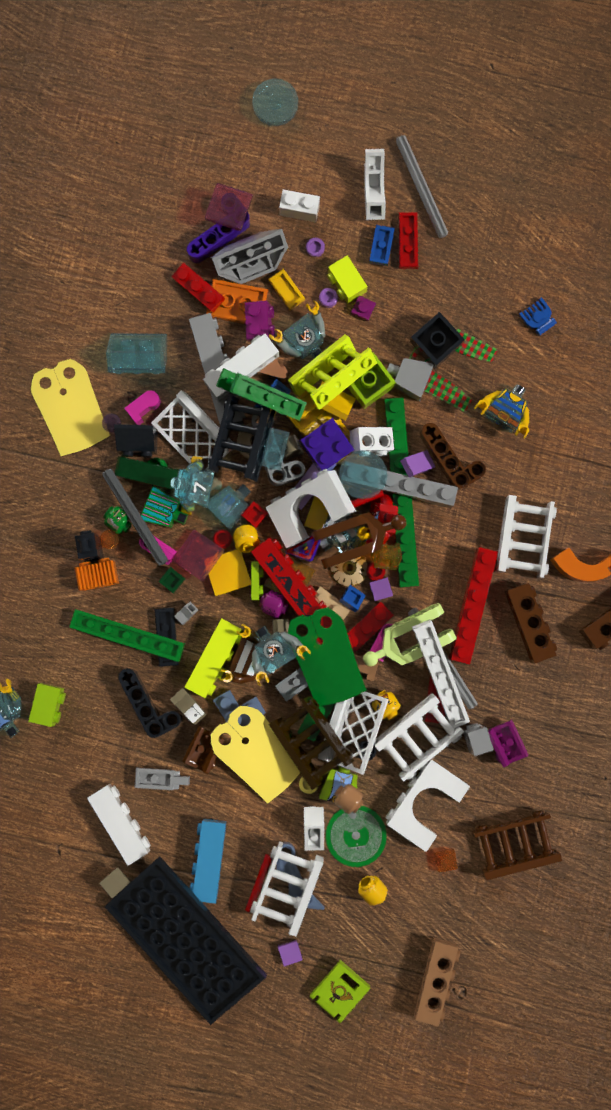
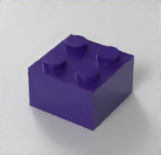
(326, 445)

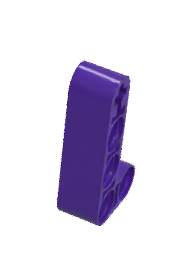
(216, 233)

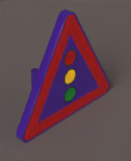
(304, 550)

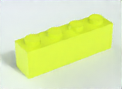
(213, 659)

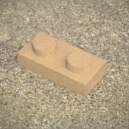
(332, 602)

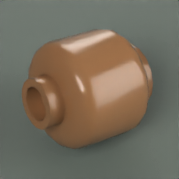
(348, 798)

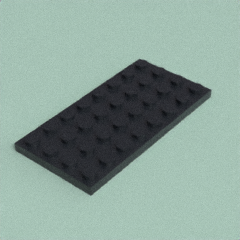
(185, 940)

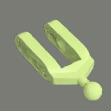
(413, 653)

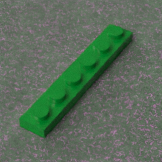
(127, 635)

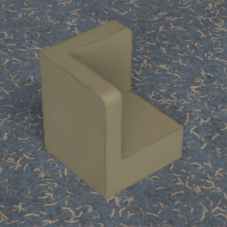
(115, 882)

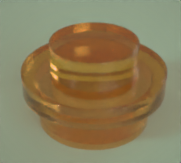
(109, 539)

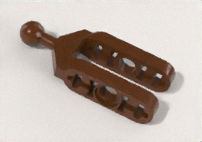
(377, 531)

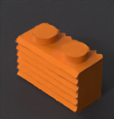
(96, 575)

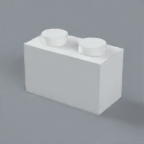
(299, 205)

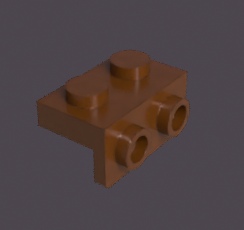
(200, 752)

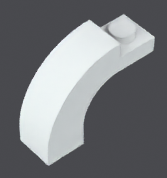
(374, 184)

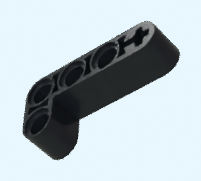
(145, 700)

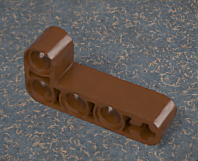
(448, 454)

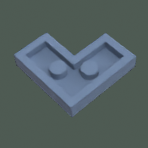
(227, 704)

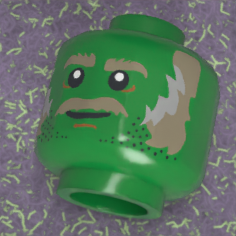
(117, 520)

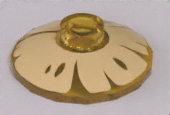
(352, 577)

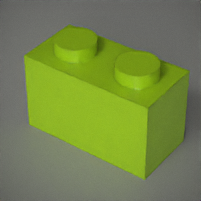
(47, 704)

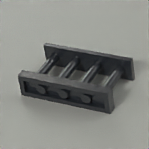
(255, 451)

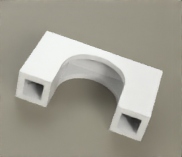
(285, 509)
(402, 817)

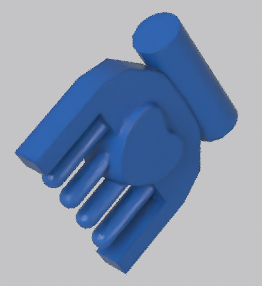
(540, 319)

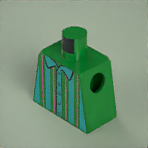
(162, 510)

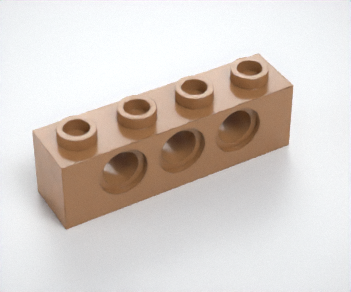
(435, 1013)

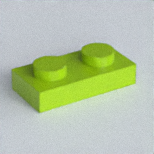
(256, 588)

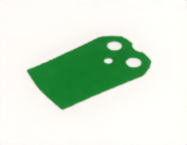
(330, 667)

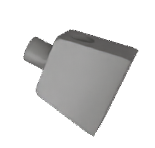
(411, 376)

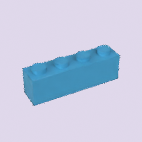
(209, 860)

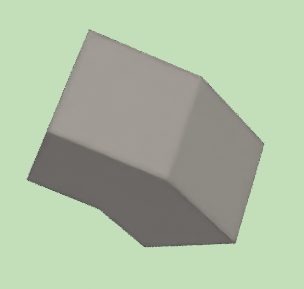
(186, 613)

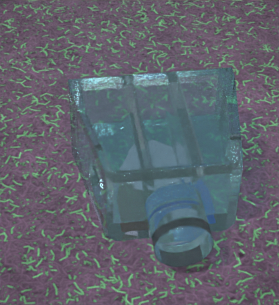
(229, 505)

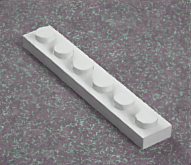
(441, 673)

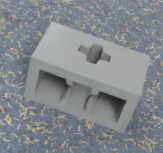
(477, 739)

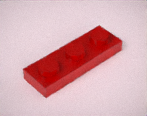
(198, 287)
(369, 626)

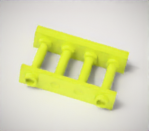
(324, 363)

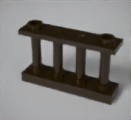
(293, 747)

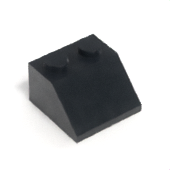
(136, 440)

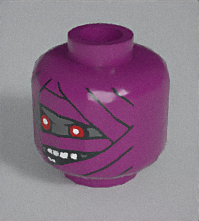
(274, 604)

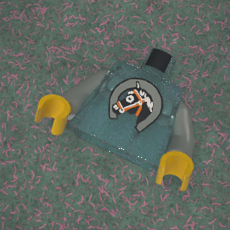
(303, 336)
(274, 652)

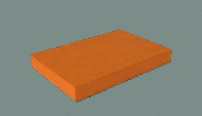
(235, 297)

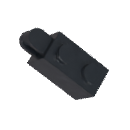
(88, 546)

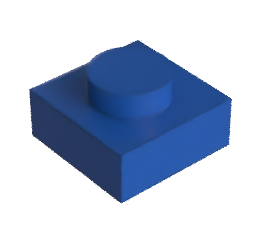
(352, 598)

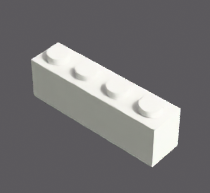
(246, 362)
(119, 824)

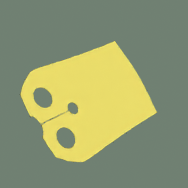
(71, 417)
(262, 761)

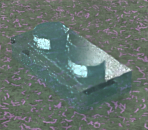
(274, 448)

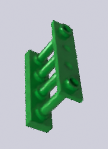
(261, 394)

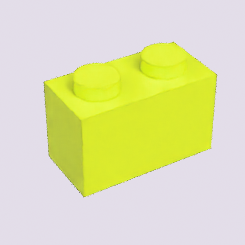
(347, 279)

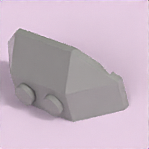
(251, 256)

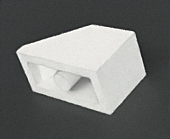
(314, 828)

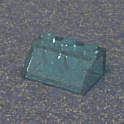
(137, 353)

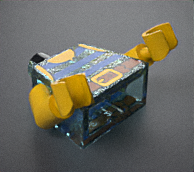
(507, 409)

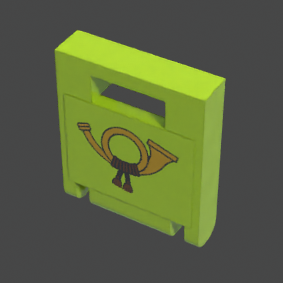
(336, 994)

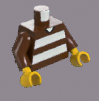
(241, 666)

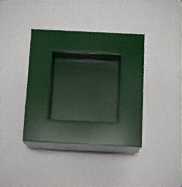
(172, 580)

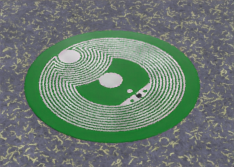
(356, 837)

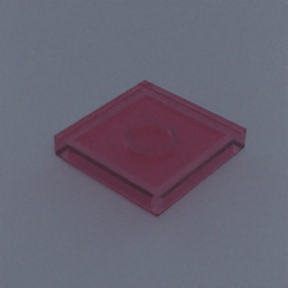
(228, 206)
(198, 555)

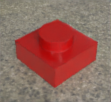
(254, 514)

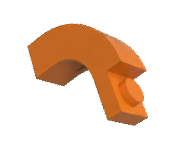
(578, 571)

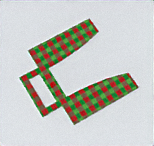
(444, 389)

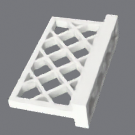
(201, 419)
(338, 723)

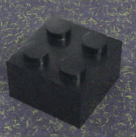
(437, 340)

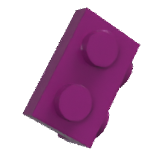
(259, 319)
(507, 743)

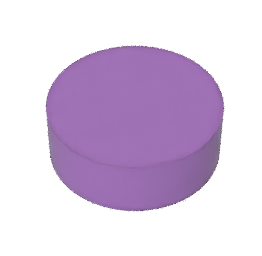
(315, 247)
(328, 297)

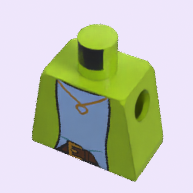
(334, 779)

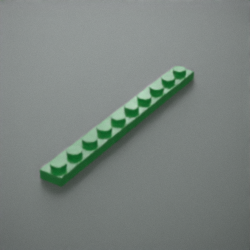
(406, 537)

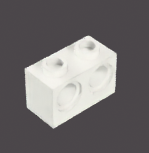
(371, 437)

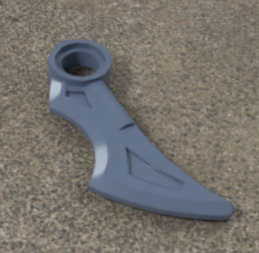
(292, 869)

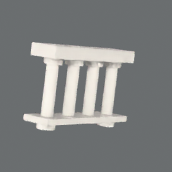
(507, 543)
(399, 730)
(300, 903)

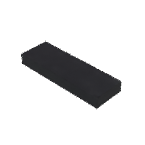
(166, 627)

